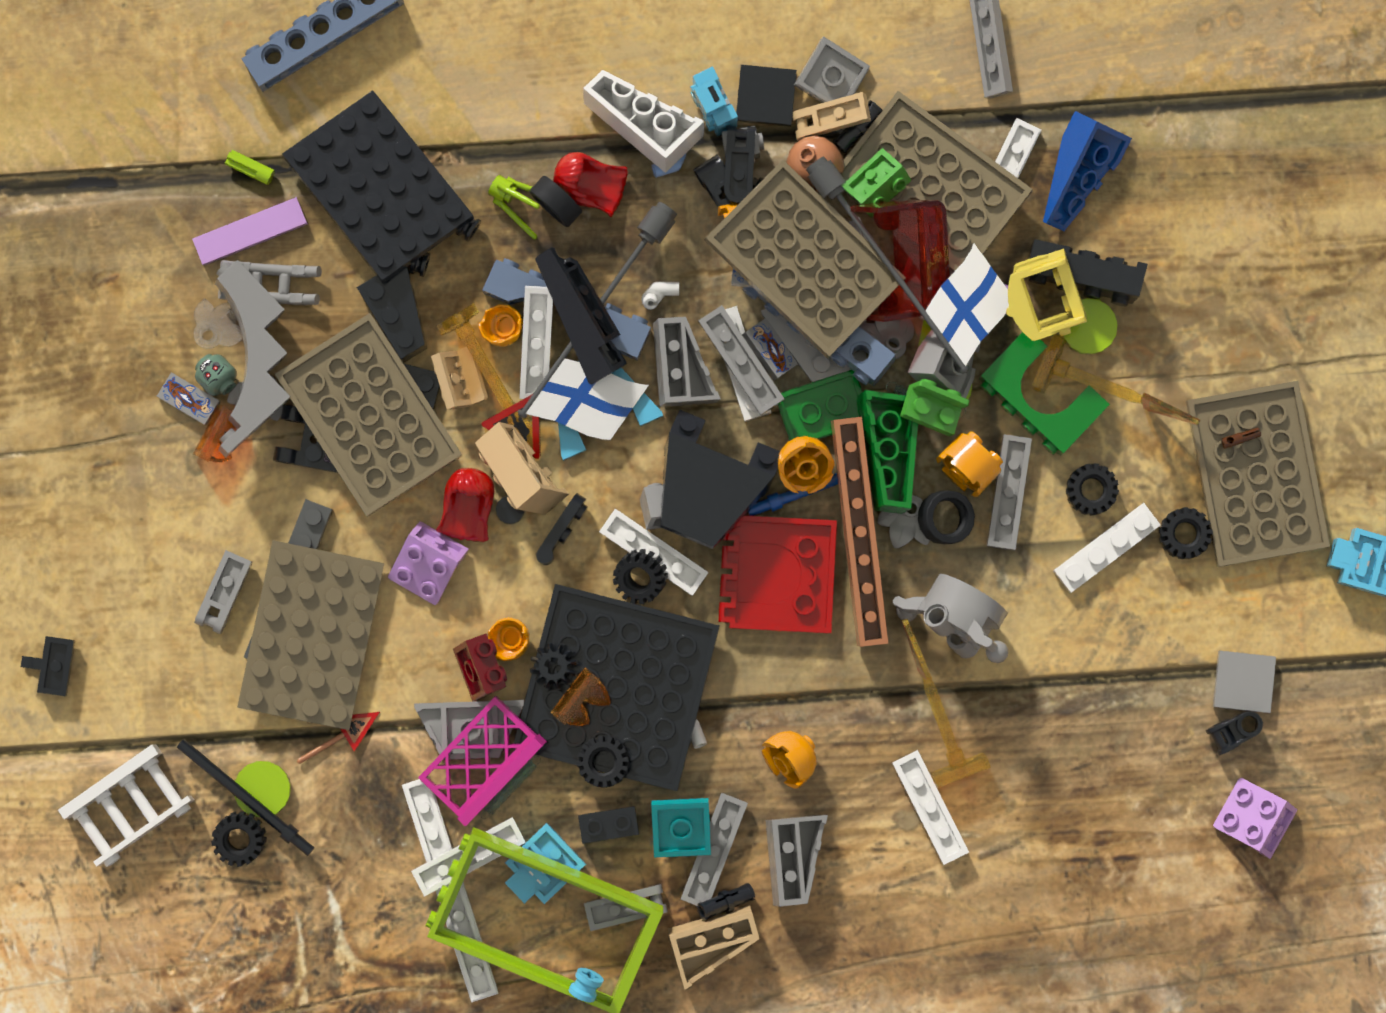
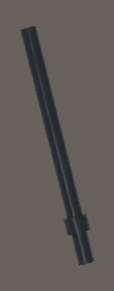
(288, 832)

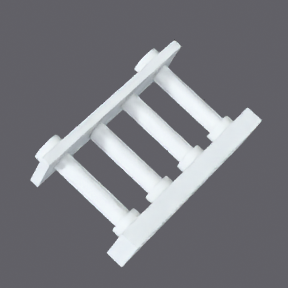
(101, 794)

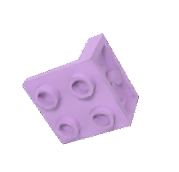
(427, 562)
(1255, 817)

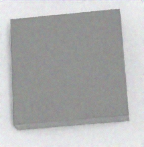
(831, 72)
(1244, 681)

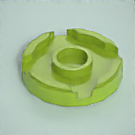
(1097, 332)
(267, 784)

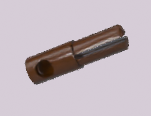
(1240, 438)

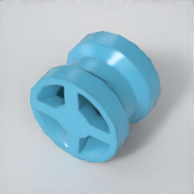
(586, 985)

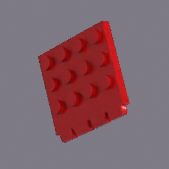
(779, 575)

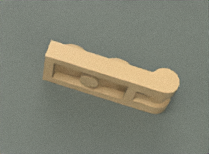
(832, 115)

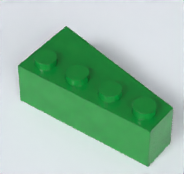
(889, 450)

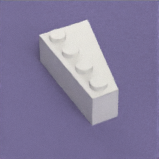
(649, 125)

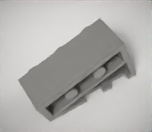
(793, 856)

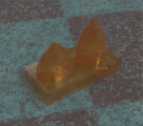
(209, 443)
(584, 688)

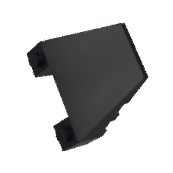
(706, 489)

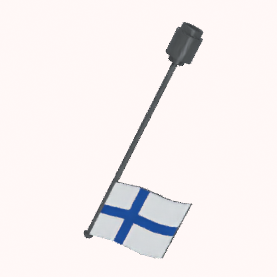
(963, 306)
(565, 391)

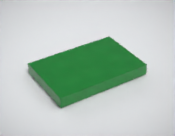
(814, 405)

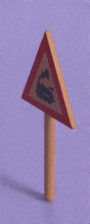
(358, 729)

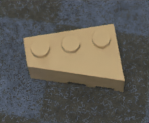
(517, 471)
(710, 942)

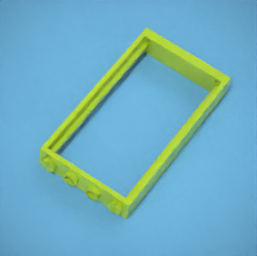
(560, 871)

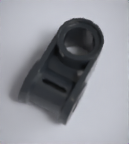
(712, 176)
(1233, 732)

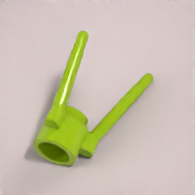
(505, 190)

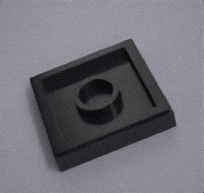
(766, 95)

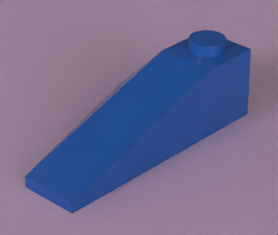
(1083, 159)

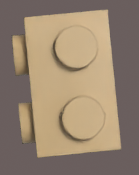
(459, 378)

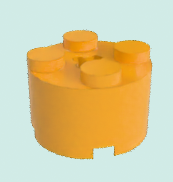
(970, 463)

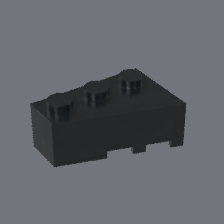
(396, 312)

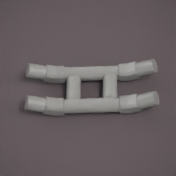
(284, 272)

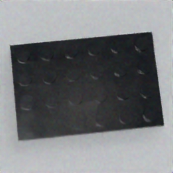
(378, 186)

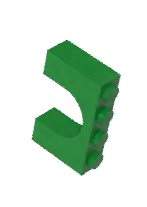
(1056, 429)

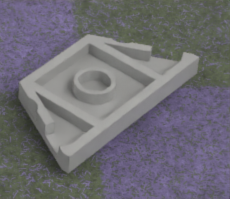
(449, 719)

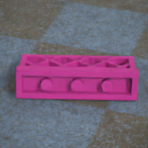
(502, 775)

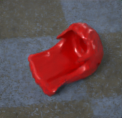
(591, 182)
(467, 505)

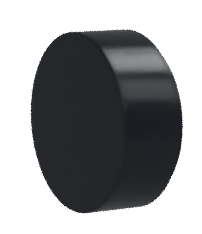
(507, 513)

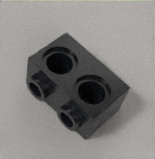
(608, 824)

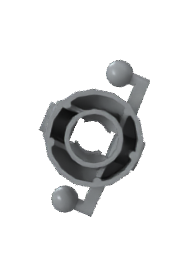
(960, 615)

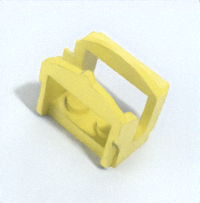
(1021, 306)

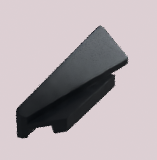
(582, 315)

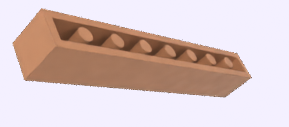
(859, 531)

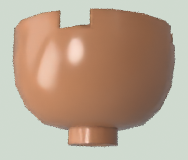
(808, 151)

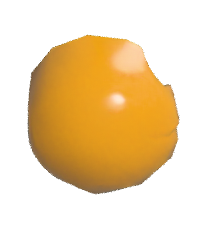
(501, 325)
(510, 638)

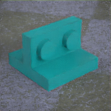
(681, 827)

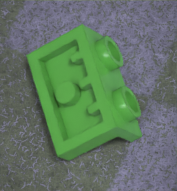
(877, 180)
(933, 406)

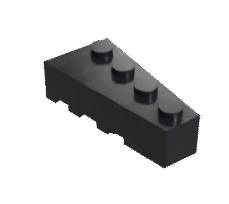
(1094, 276)

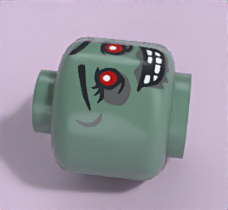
(215, 375)

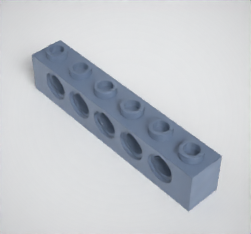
(315, 45)
(865, 371)

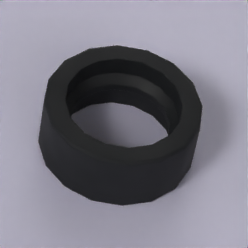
(555, 201)
(965, 511)

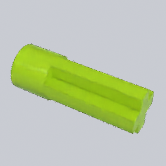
(250, 167)

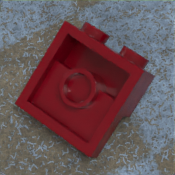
(480, 667)

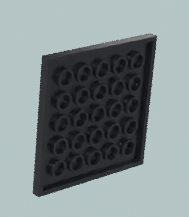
(654, 679)

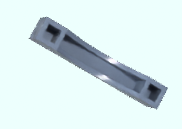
(508, 286)

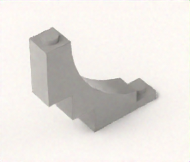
(260, 392)

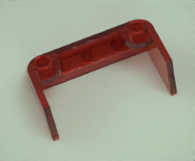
(919, 252)

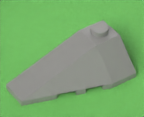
(936, 364)

